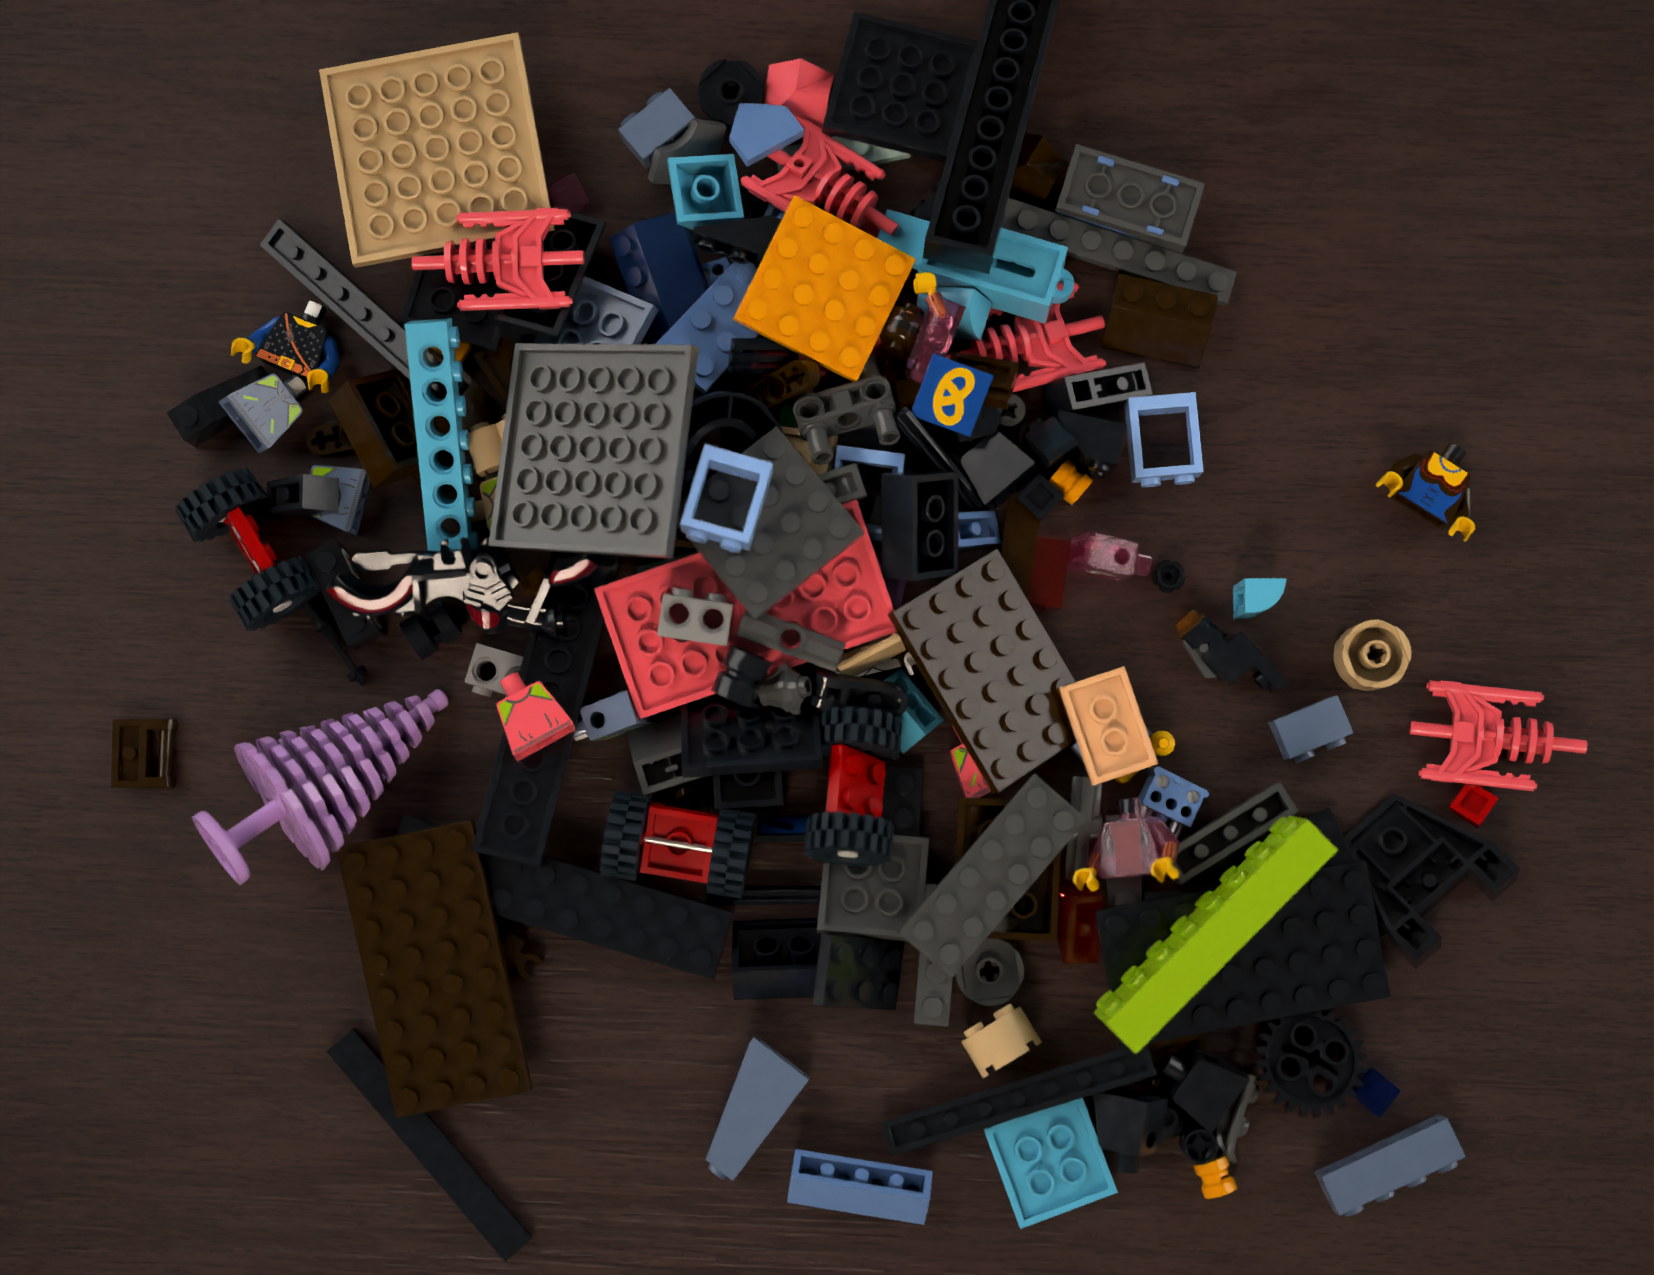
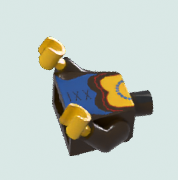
(1434, 488)

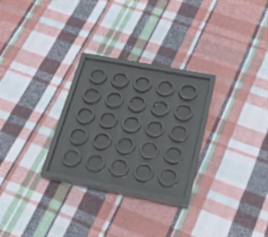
(594, 448)

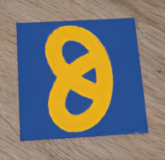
(951, 395)

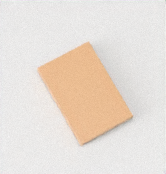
(1108, 726)

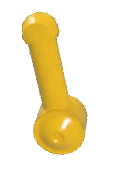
(1162, 744)

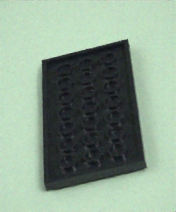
(1305, 959)

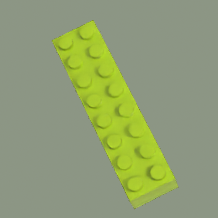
(1214, 931)

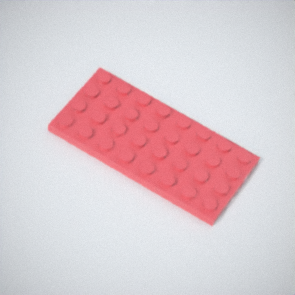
(839, 601)

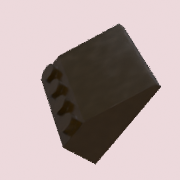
(1037, 910)

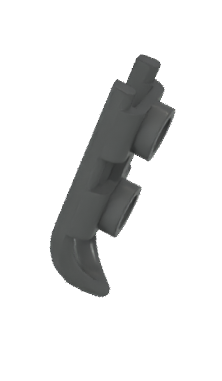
(1235, 1122)

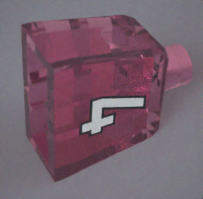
(1106, 557)

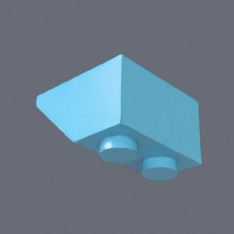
(705, 190)

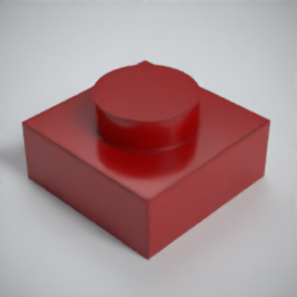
(1473, 804)

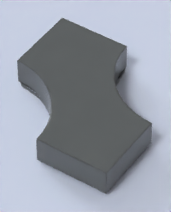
(700, 139)

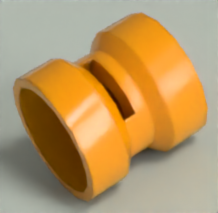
(1070, 481)
(1215, 1177)

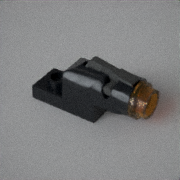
(1224, 658)

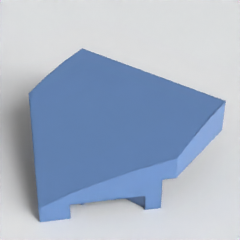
(763, 130)

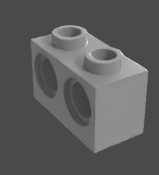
(695, 627)
(505, 664)

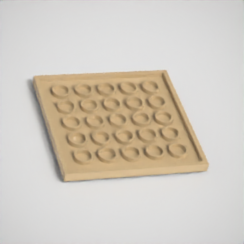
(431, 141)

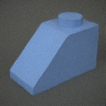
(977, 530)

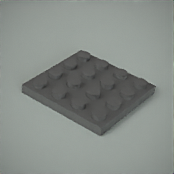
(795, 535)

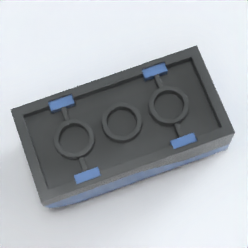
(1130, 198)

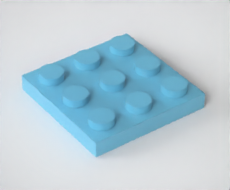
(1050, 1162)

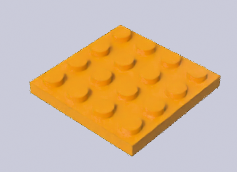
(824, 289)

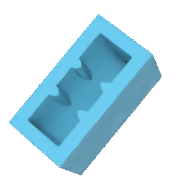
(975, 313)
(1256, 595)
(919, 716)

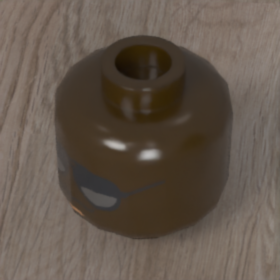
(902, 328)

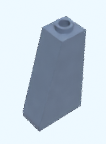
(757, 1101)

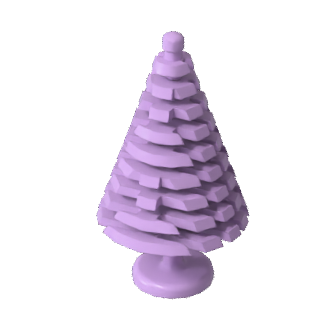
(320, 780)

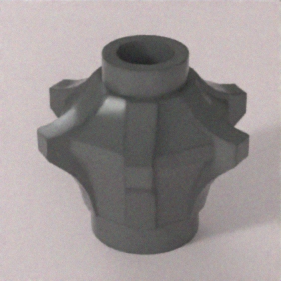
(785, 689)

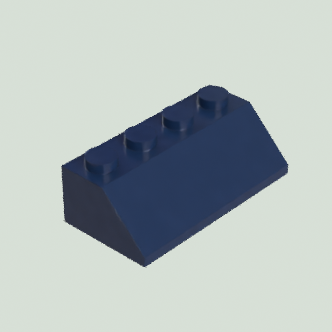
(660, 269)

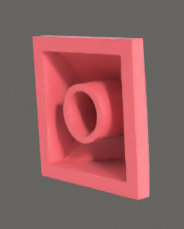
(800, 88)

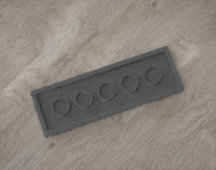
(992, 876)

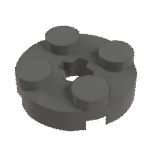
(1003, 984)

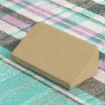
(870, 654)

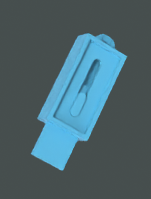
(1021, 274)

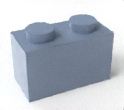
(656, 125)
(1310, 728)

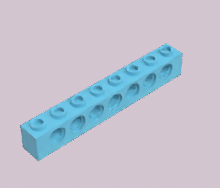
(419, 337)

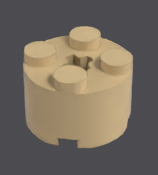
(1383, 671)
(1000, 1040)

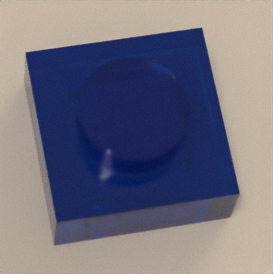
(1376, 1092)

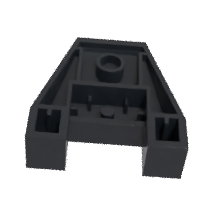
(1416, 863)

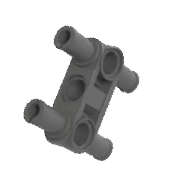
(845, 410)

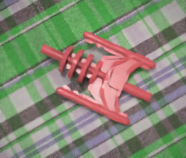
(814, 178)
(515, 259)
(1040, 344)
(1480, 736)

